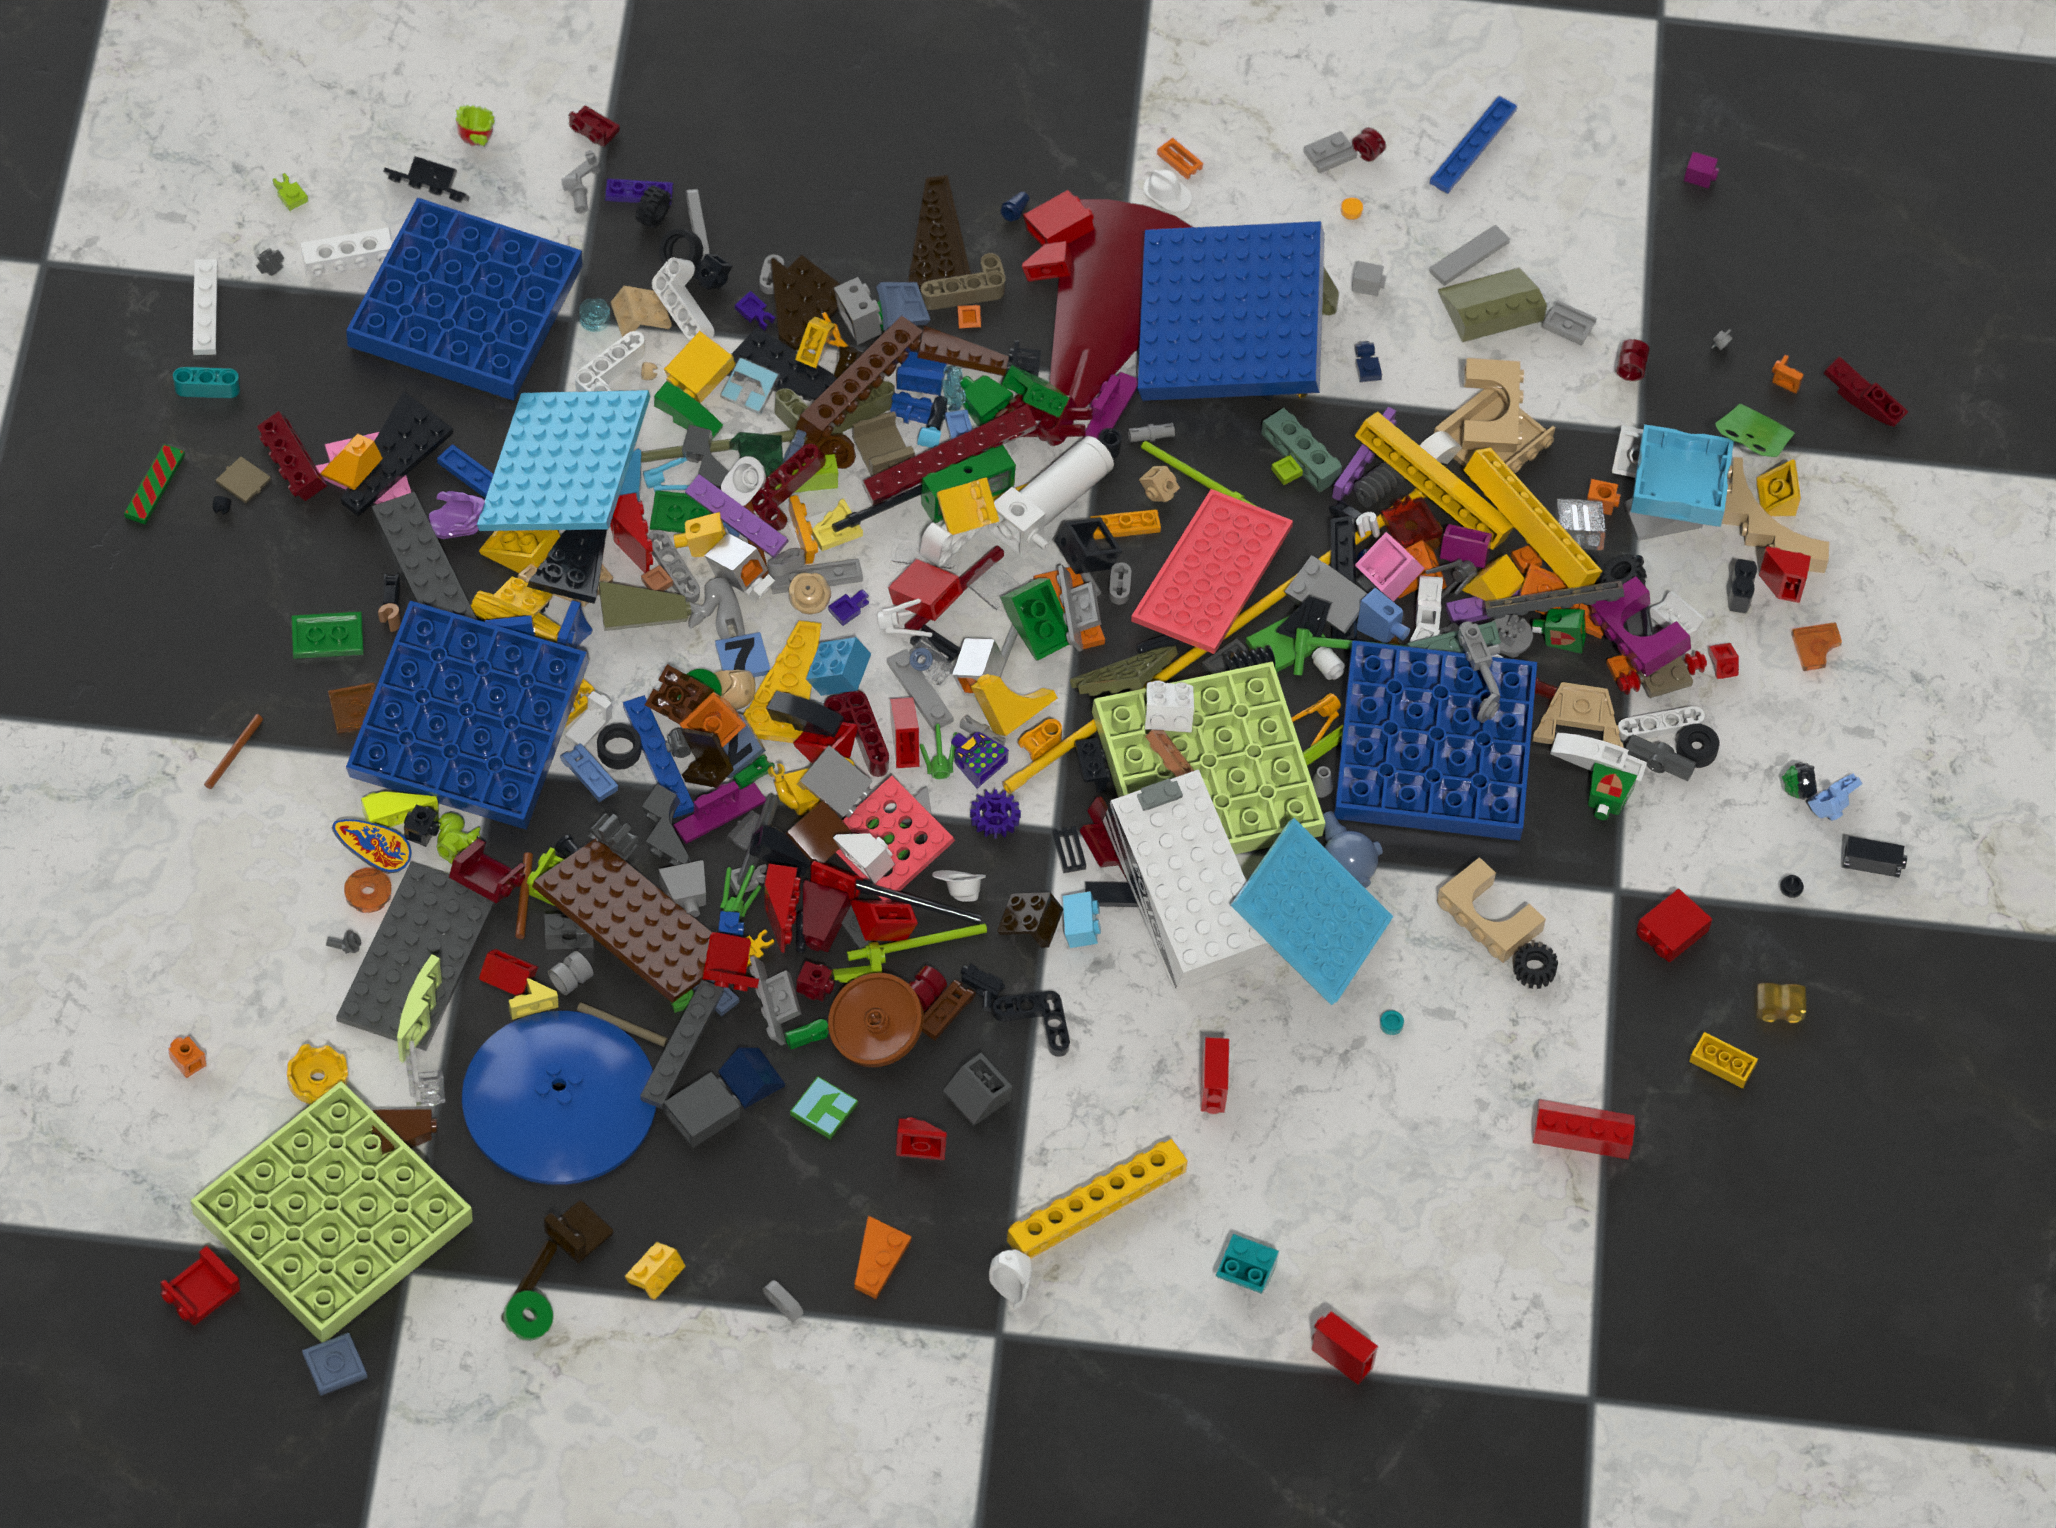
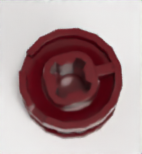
(1369, 144)

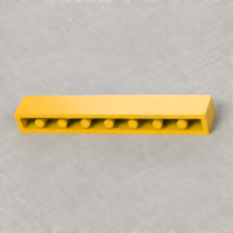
(1433, 478)
(1531, 519)

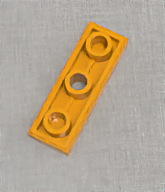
(1129, 523)
(802, 528)

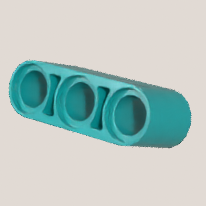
(193, 382)

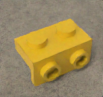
(656, 1269)

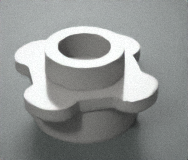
(1722, 340)

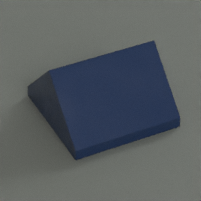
(750, 1076)

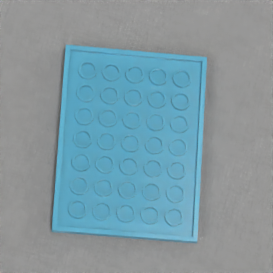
(564, 461)

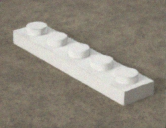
(205, 307)

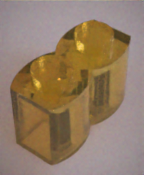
(1780, 1002)

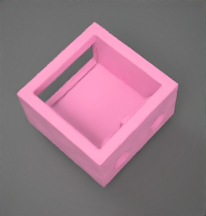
(1389, 566)

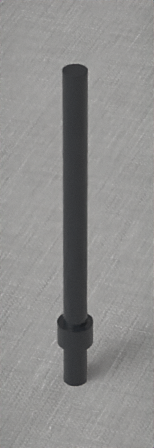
(855, 518)
(866, 887)

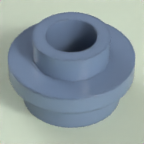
(915, 656)

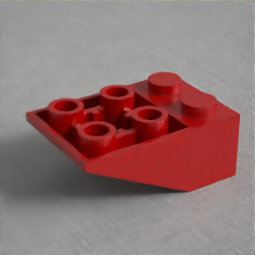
(631, 531)
(781, 898)

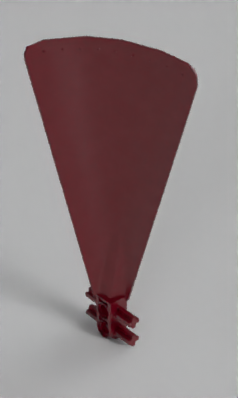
(1098, 310)

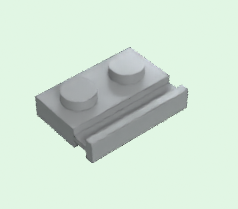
(1330, 152)
(1569, 322)

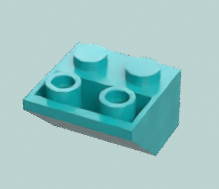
(1248, 1264)

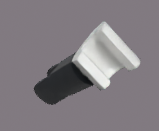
(1363, 522)

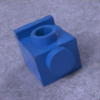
(731, 924)

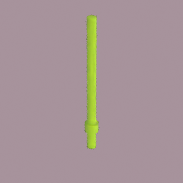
(1189, 471)
(920, 941)

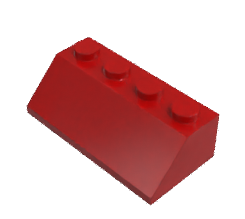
(1584, 1129)

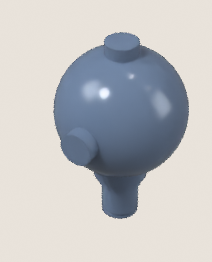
(1351, 849)

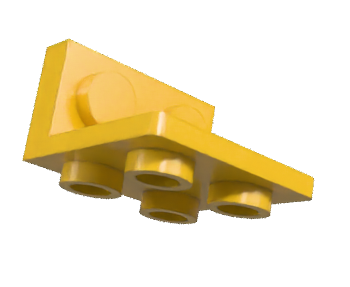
(967, 506)

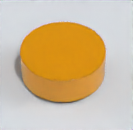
(1352, 208)

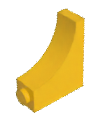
(1004, 708)

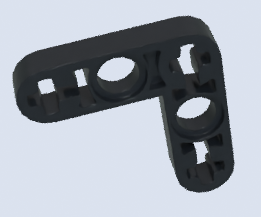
(1040, 1009)

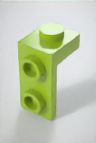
(876, 957)

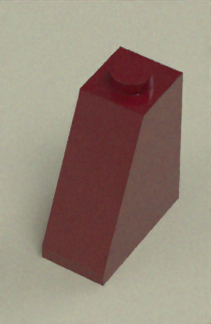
(822, 915)

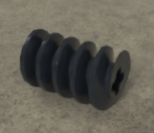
(1250, 658)

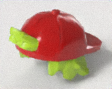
(474, 124)

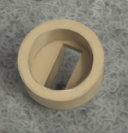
(647, 371)

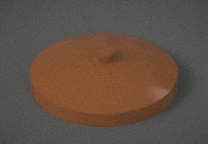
(875, 1020)

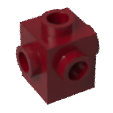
(815, 981)

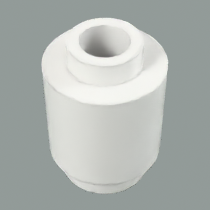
(1328, 663)

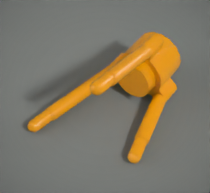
(1326, 707)

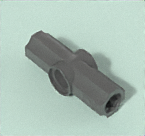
(1660, 757)

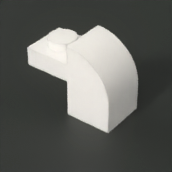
(1441, 447)
(1429, 601)

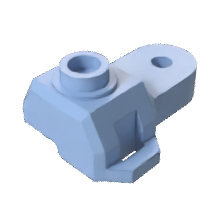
(1835, 798)

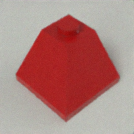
(813, 745)
(920, 1140)

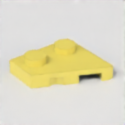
(823, 531)

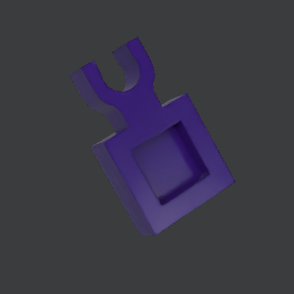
(753, 308)

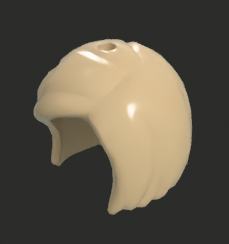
(809, 600)
(737, 687)

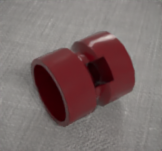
(1632, 360)
(928, 985)

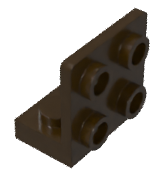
(711, 762)
(1033, 915)
(577, 1231)

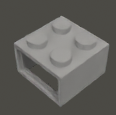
(865, 321)

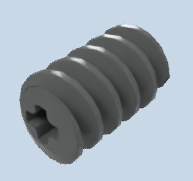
(1376, 484)

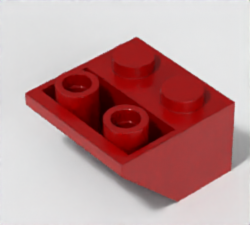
(1785, 573)
(884, 919)

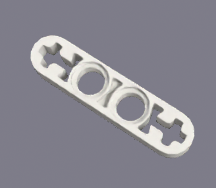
(1659, 720)

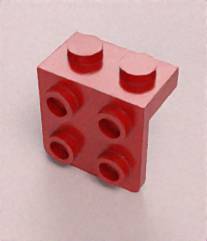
(728, 962)

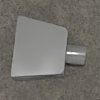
(685, 885)

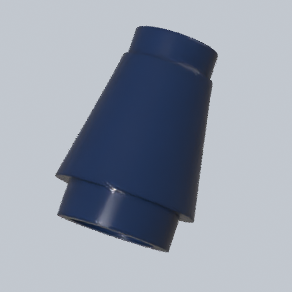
(1014, 207)

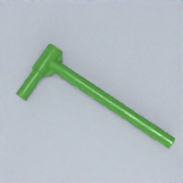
(1305, 640)

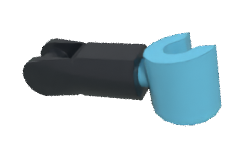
(930, 435)

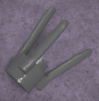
(1462, 574)

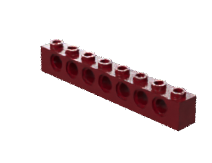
(951, 452)

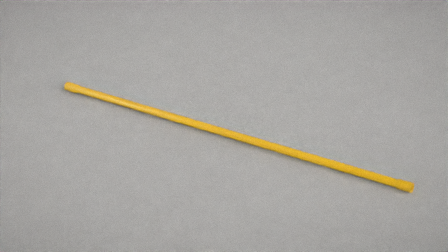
(1024, 775)

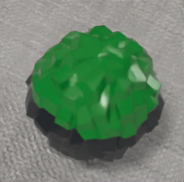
(1800, 781)

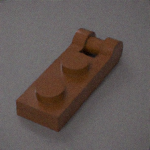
(946, 1009)

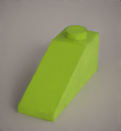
(824, 479)

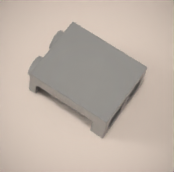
(836, 782)

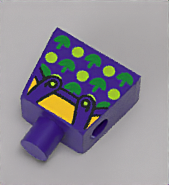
(979, 757)

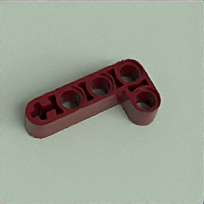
(789, 482)
(857, 715)

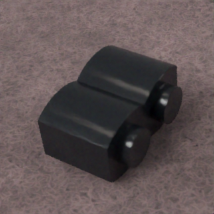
(1742, 586)

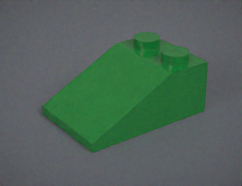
(1037, 617)

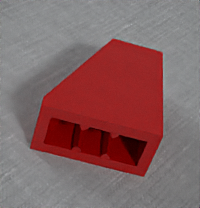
(905, 732)

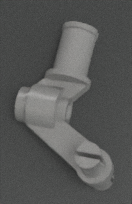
(573, 181)

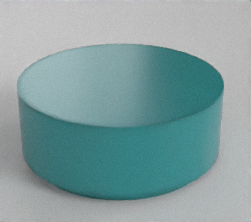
(1391, 1022)

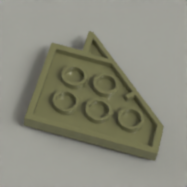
(1126, 673)

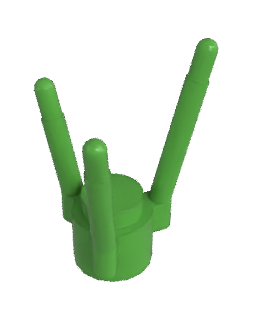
(940, 766)
(736, 904)

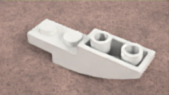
(1588, 751)

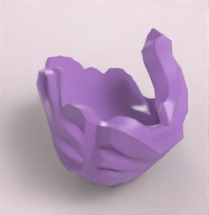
(457, 516)

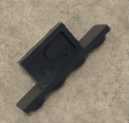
(429, 175)

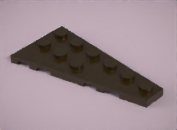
(938, 239)

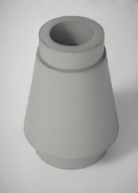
(1322, 782)

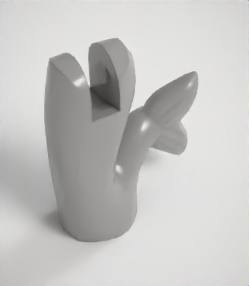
(719, 592)

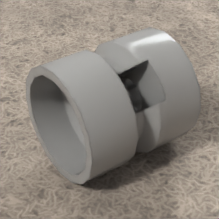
(567, 975)

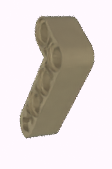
(967, 289)

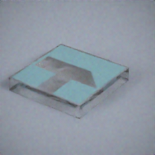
(750, 385)

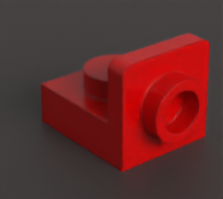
(1725, 660)

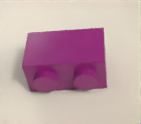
(1466, 545)

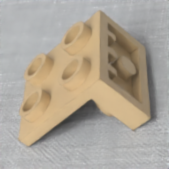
(639, 306)

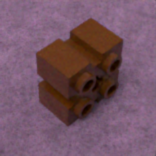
(676, 684)

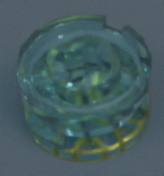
(594, 314)

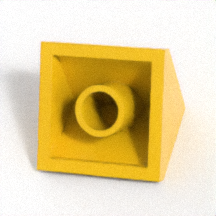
(1780, 490)
(1496, 581)

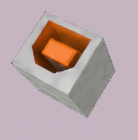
(736, 562)
(975, 660)

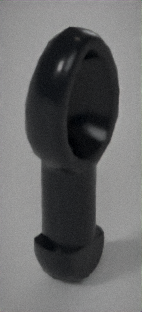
(800, 941)

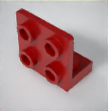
(835, 878)

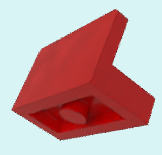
(507, 972)

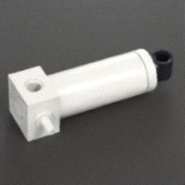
(1027, 512)

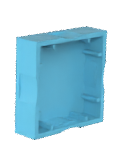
(1682, 475)

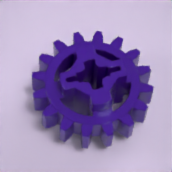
(995, 815)

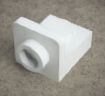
(759, 588)

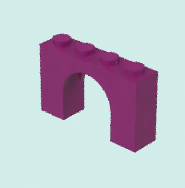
(1645, 653)

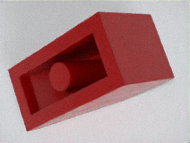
(1049, 262)

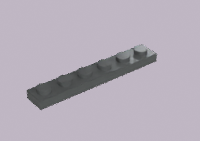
(1560, 598)
(682, 1044)

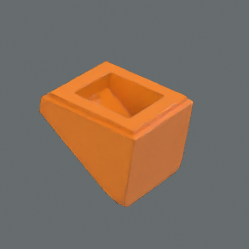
(969, 316)

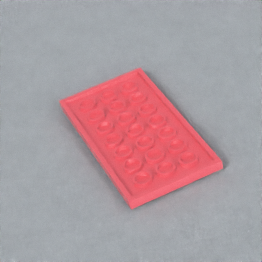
(1212, 571)

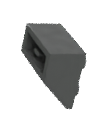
(978, 1089)

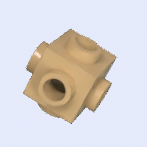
(1159, 484)

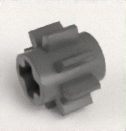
(269, 261)
(677, 744)

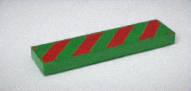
(154, 484)

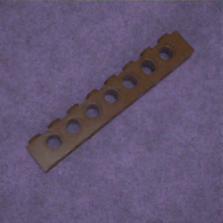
(859, 380)

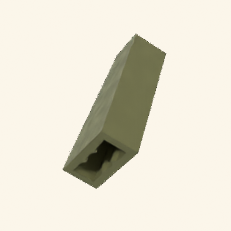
(639, 607)

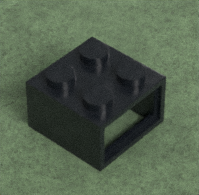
(1082, 550)

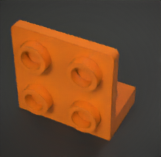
(1426, 557)

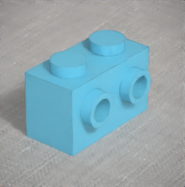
(1080, 919)

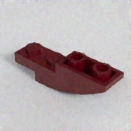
(1866, 397)

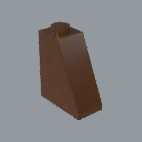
(410, 1125)

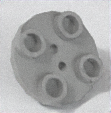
(1517, 628)

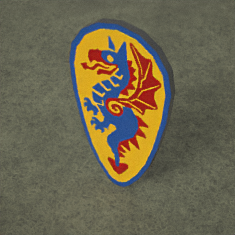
(374, 844)

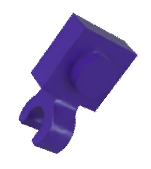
(848, 608)

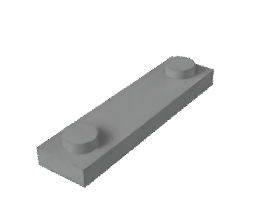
(921, 690)

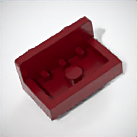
(593, 125)

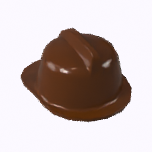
(840, 446)

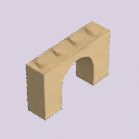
(1505, 379)
(1500, 938)

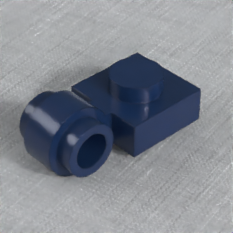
(1367, 367)

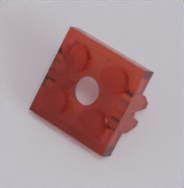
(1415, 511)

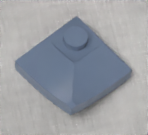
(903, 300)

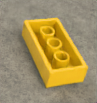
(1723, 1060)

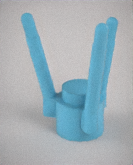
(654, 477)

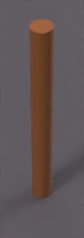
(233, 752)
(523, 898)

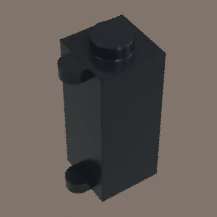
(778, 849)
(1874, 856)

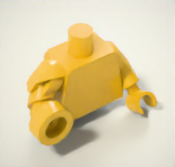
(791, 794)

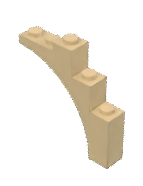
(1761, 528)

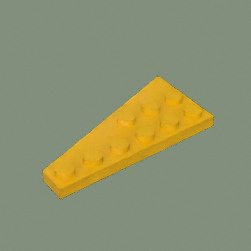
(786, 676)

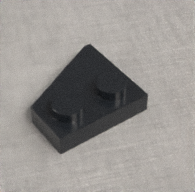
(1309, 615)

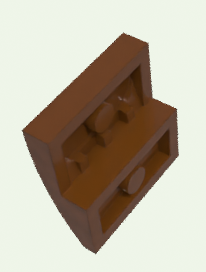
(816, 833)

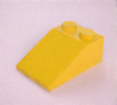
(519, 548)

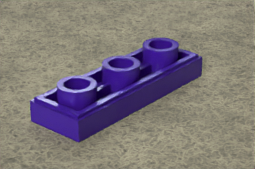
(632, 190)

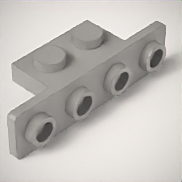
(1080, 607)
(777, 997)

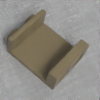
(880, 443)

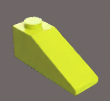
(392, 807)

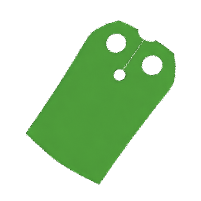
(1765, 431)

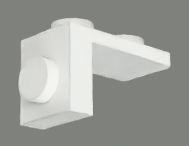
(592, 721)

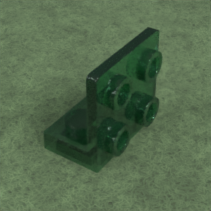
(763, 447)

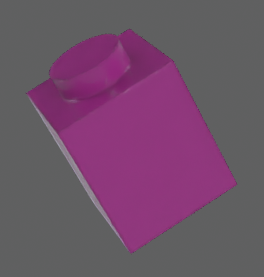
(1701, 170)

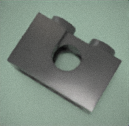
(557, 926)

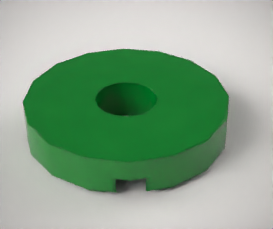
(538, 1306)

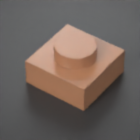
(657, 579)

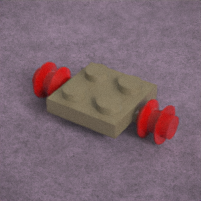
(1667, 679)

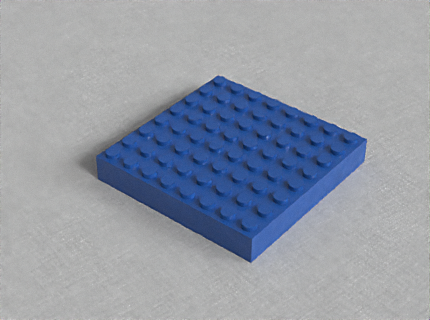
(464, 298)
(1231, 311)
(467, 714)
(1421, 754)

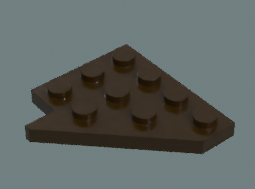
(799, 296)

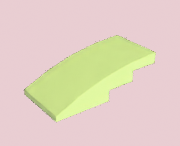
(418, 1006)

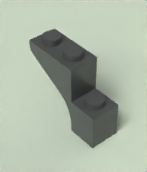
(697, 448)
(663, 840)

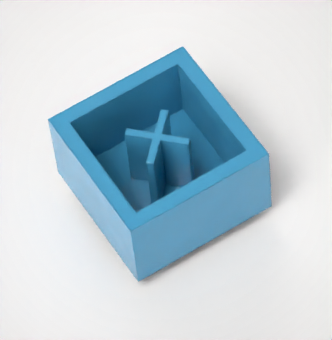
(838, 666)

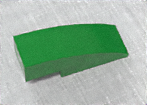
(685, 409)

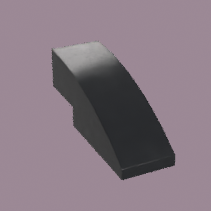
(804, 714)

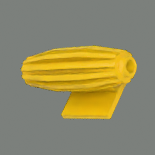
(517, 600)

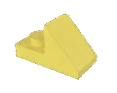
(539, 1000)

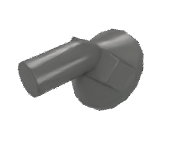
(350, 942)

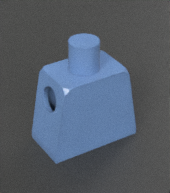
(1381, 618)

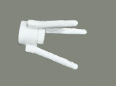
(889, 619)

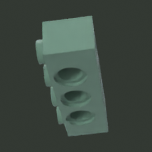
(1302, 448)

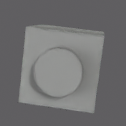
(1368, 278)

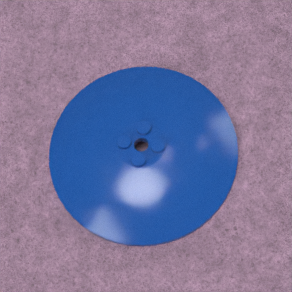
(550, 1132)

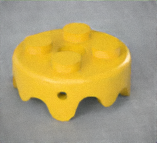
(312, 1061)

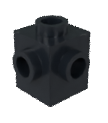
(712, 271)
(421, 825)

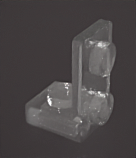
(940, 668)

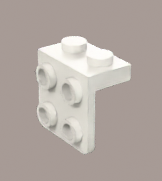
(1169, 706)

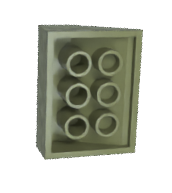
(1493, 304)

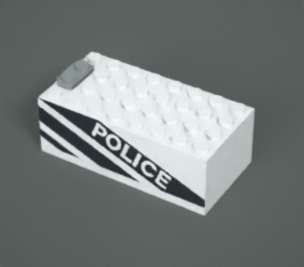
(1184, 878)

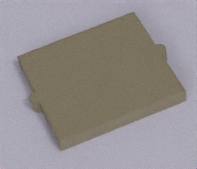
(243, 479)

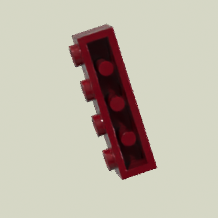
(291, 456)

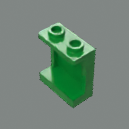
(1036, 391)

